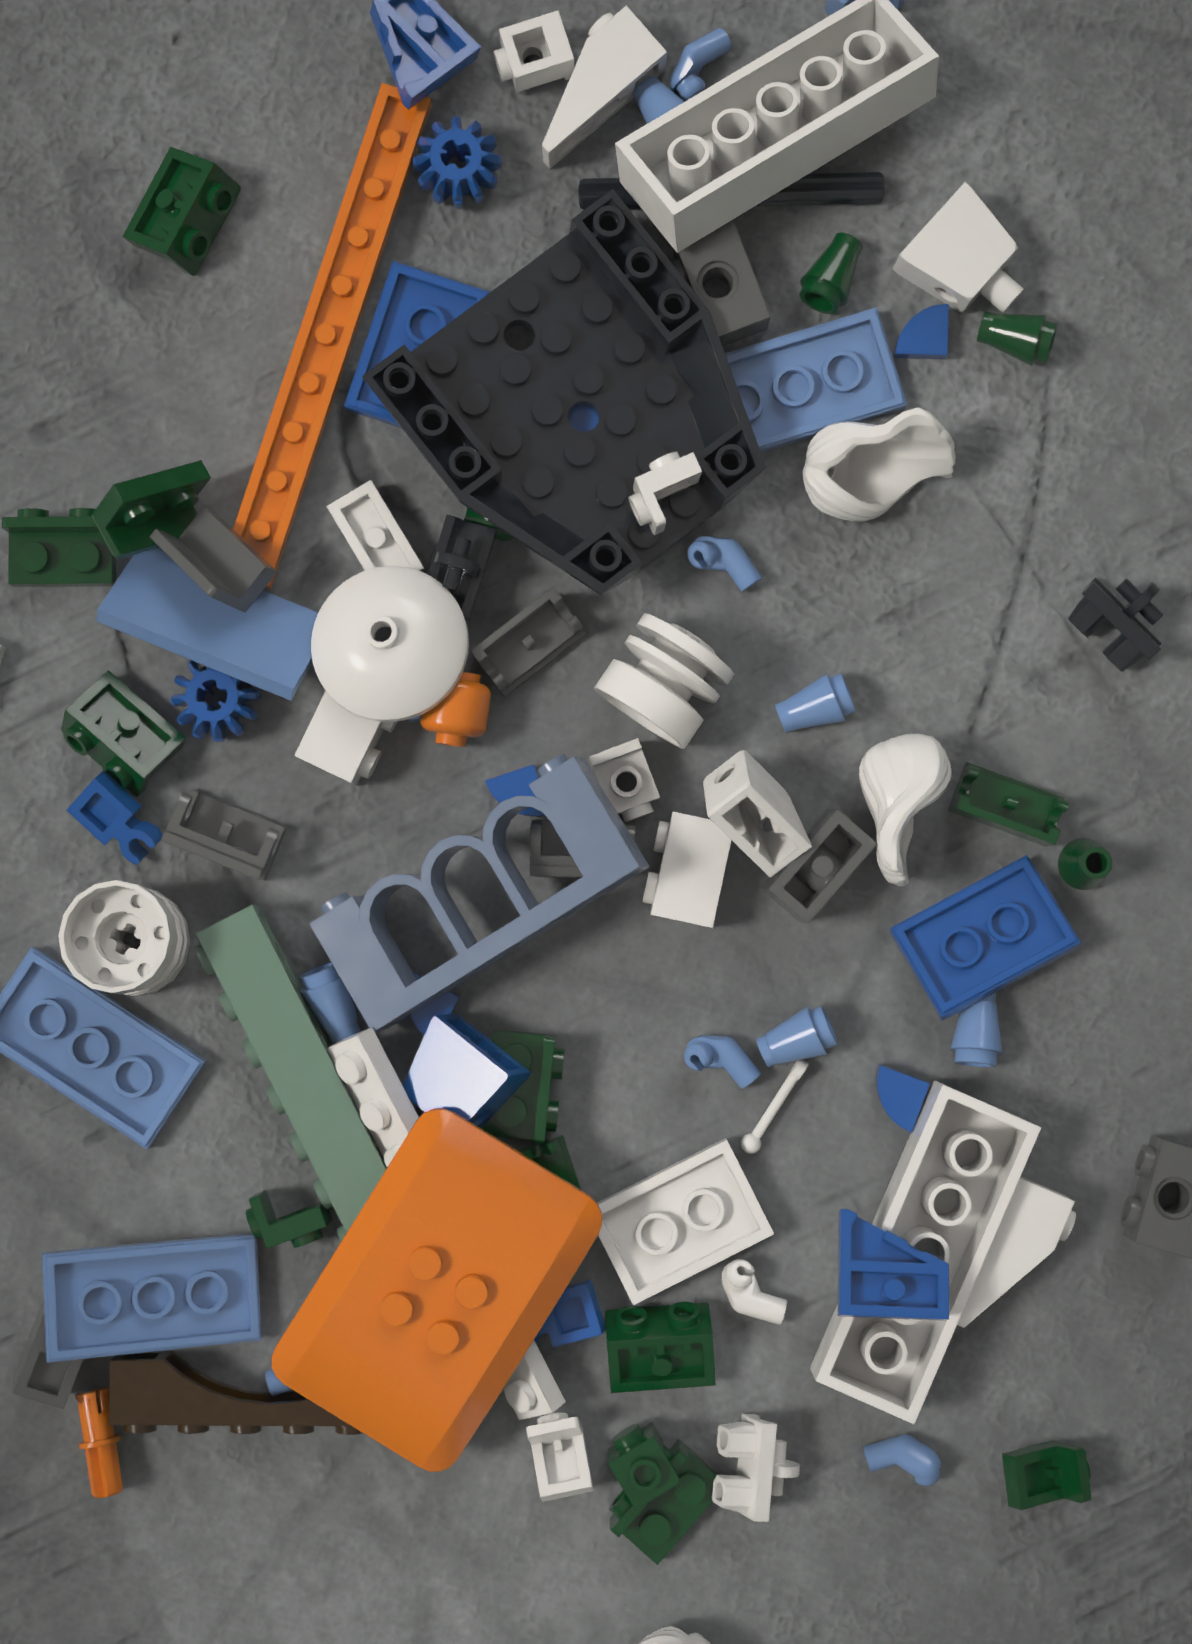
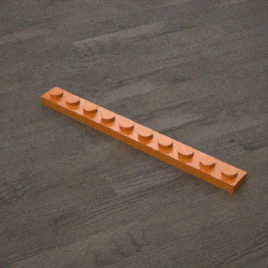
(330, 324)

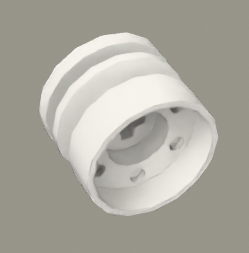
(664, 680)
(95, 931)

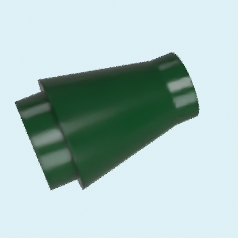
(831, 276)
(1018, 335)
(1073, 864)

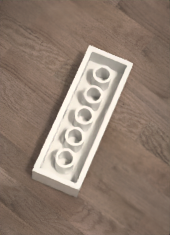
(777, 120)
(942, 1202)

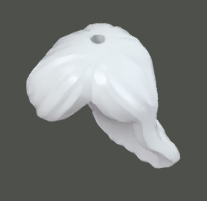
(866, 468)
(897, 783)

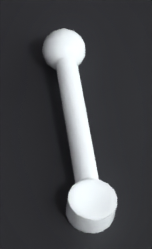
(751, 1142)

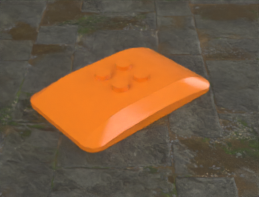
(437, 1290)

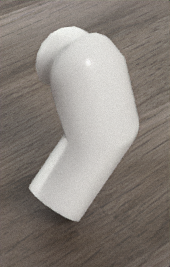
(746, 1295)

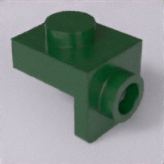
(299, 1226)
(641, 1464)
(1046, 1474)

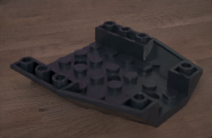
(609, 335)

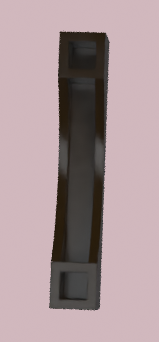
(166, 1390)

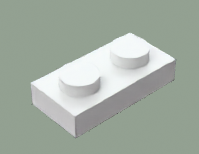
(372, 530)

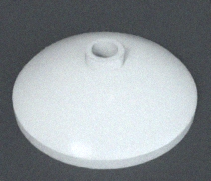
(409, 669)

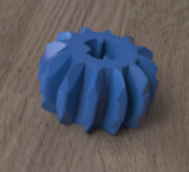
(466, 146)
(205, 714)

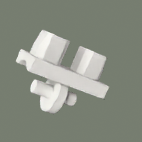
(759, 1467)

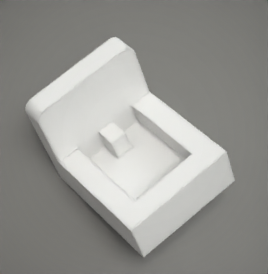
(666, 477)
(560, 1456)

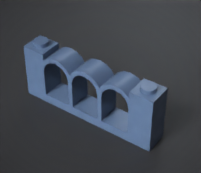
(368, 957)

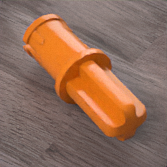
(99, 1443)

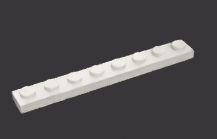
(389, 1117)

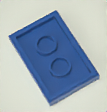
(408, 313)
(985, 937)

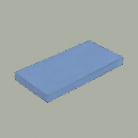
(817, 379)
(168, 609)
(94, 1048)
(150, 1296)

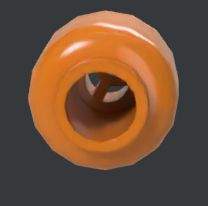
(461, 713)

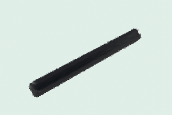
(809, 190)

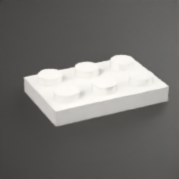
(681, 1221)

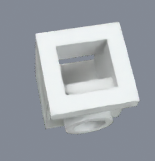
(539, 37)
(618, 760)

